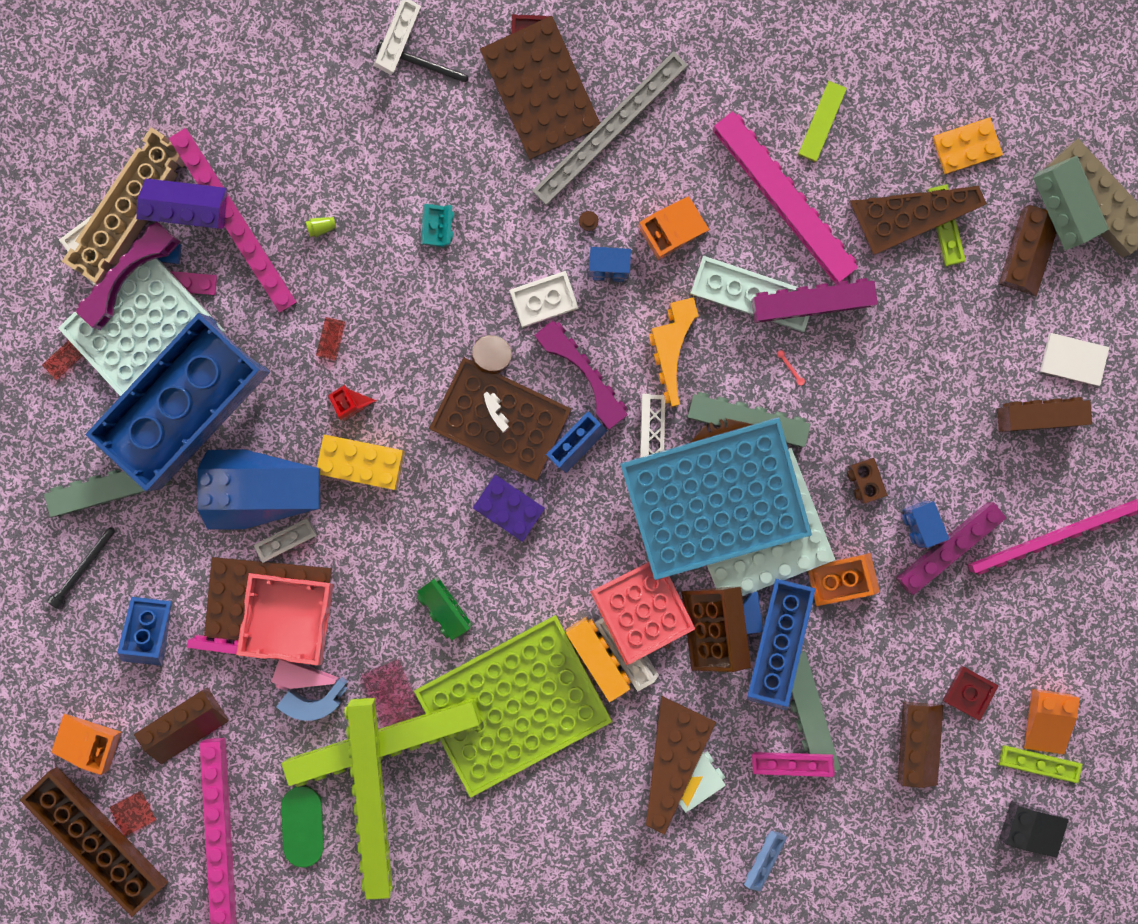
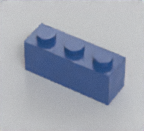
(576, 442)

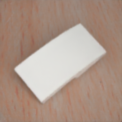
(493, 406)

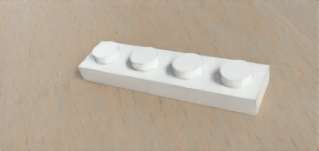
(397, 36)

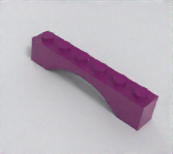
(99, 305)
(555, 342)

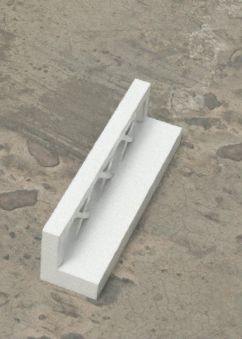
(645, 424)
(639, 672)

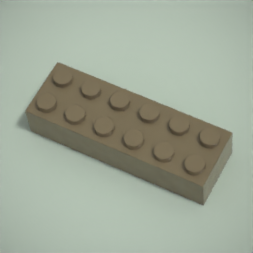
(1113, 199)

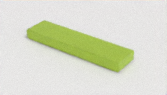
(822, 121)
(949, 238)
(1040, 764)

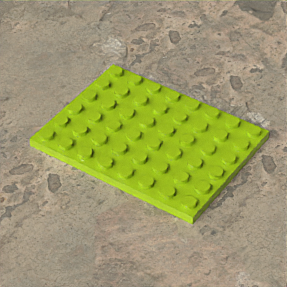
(529, 701)

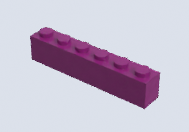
(814, 301)
(947, 552)

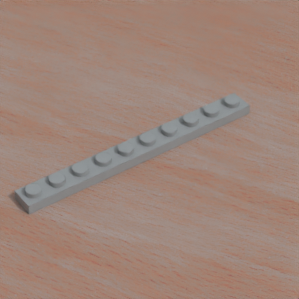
(610, 128)

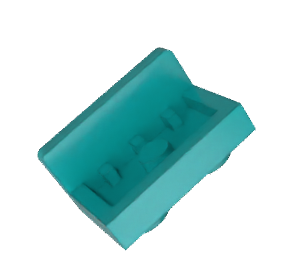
(437, 225)

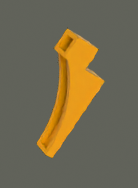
(668, 342)

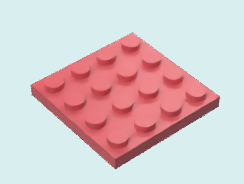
(642, 612)

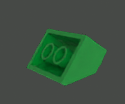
(444, 609)

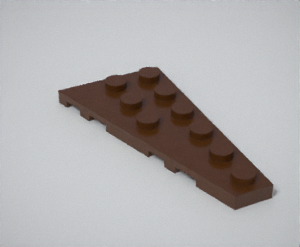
(905, 216)
(678, 748)

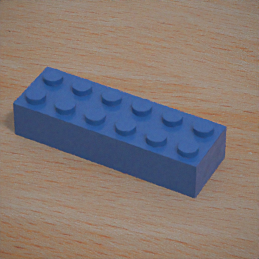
(781, 644)

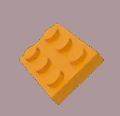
(967, 145)

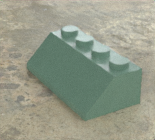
(1070, 202)

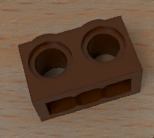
(871, 478)

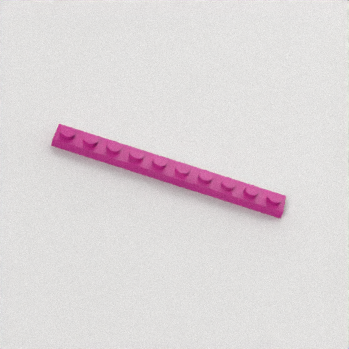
(235, 223)
(1054, 538)

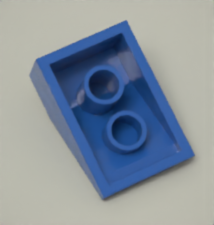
(145, 631)

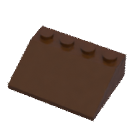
(720, 629)

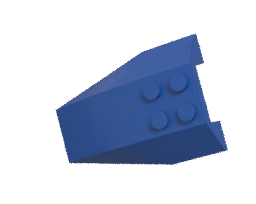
(253, 489)

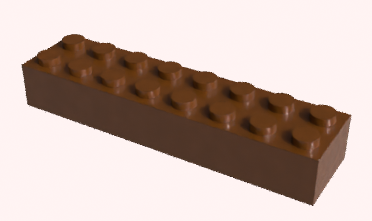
(93, 841)

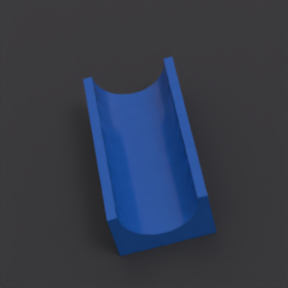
(177, 403)

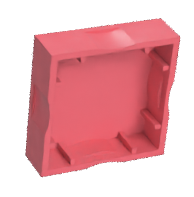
(285, 619)

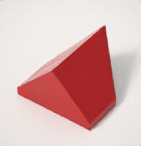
(348, 402)

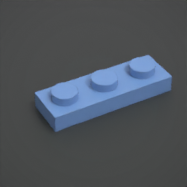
(765, 860)

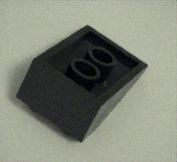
(1033, 830)

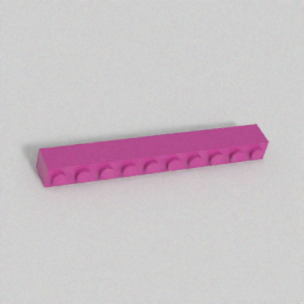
(784, 197)
(218, 831)

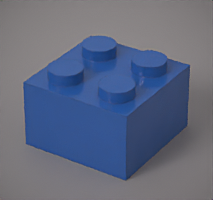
(609, 263)
(925, 524)

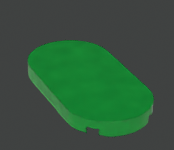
(302, 826)

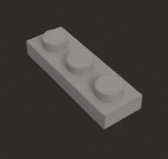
(285, 540)

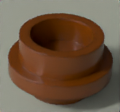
(588, 220)

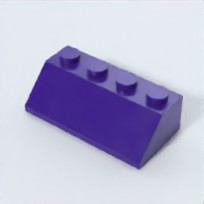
(182, 203)

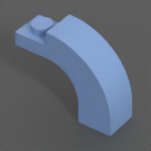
(304, 709)

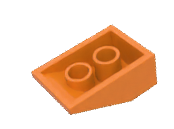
(844, 579)
(1050, 721)

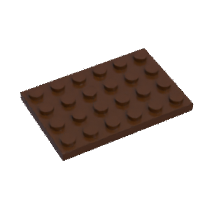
(540, 87)
(532, 418)
(229, 586)

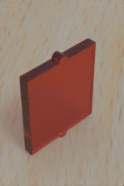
(132, 813)

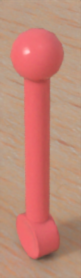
(800, 381)

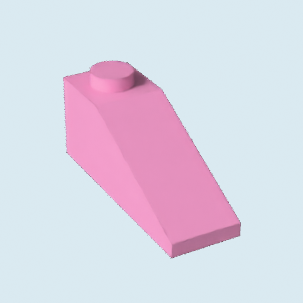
(298, 675)

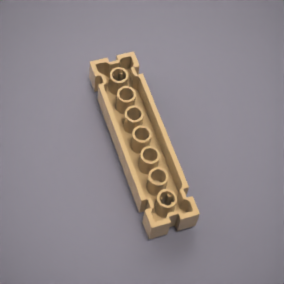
(114, 222)

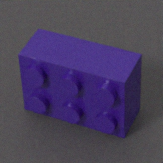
(508, 508)

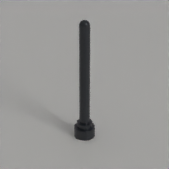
(429, 65)
(58, 599)

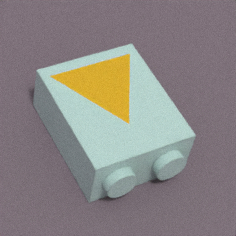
(703, 784)

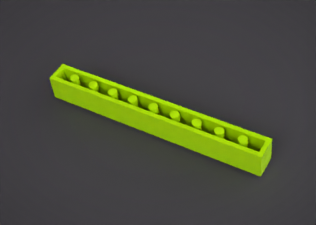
(392, 741)
(369, 798)

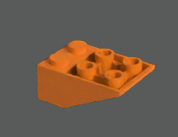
(672, 227)
(86, 744)

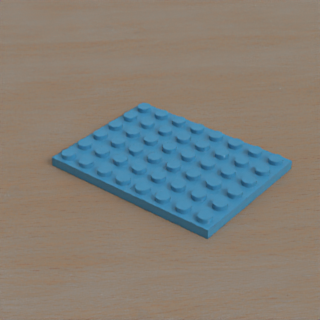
(716, 498)

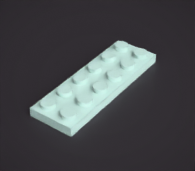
(736, 288)

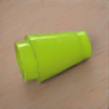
(320, 226)

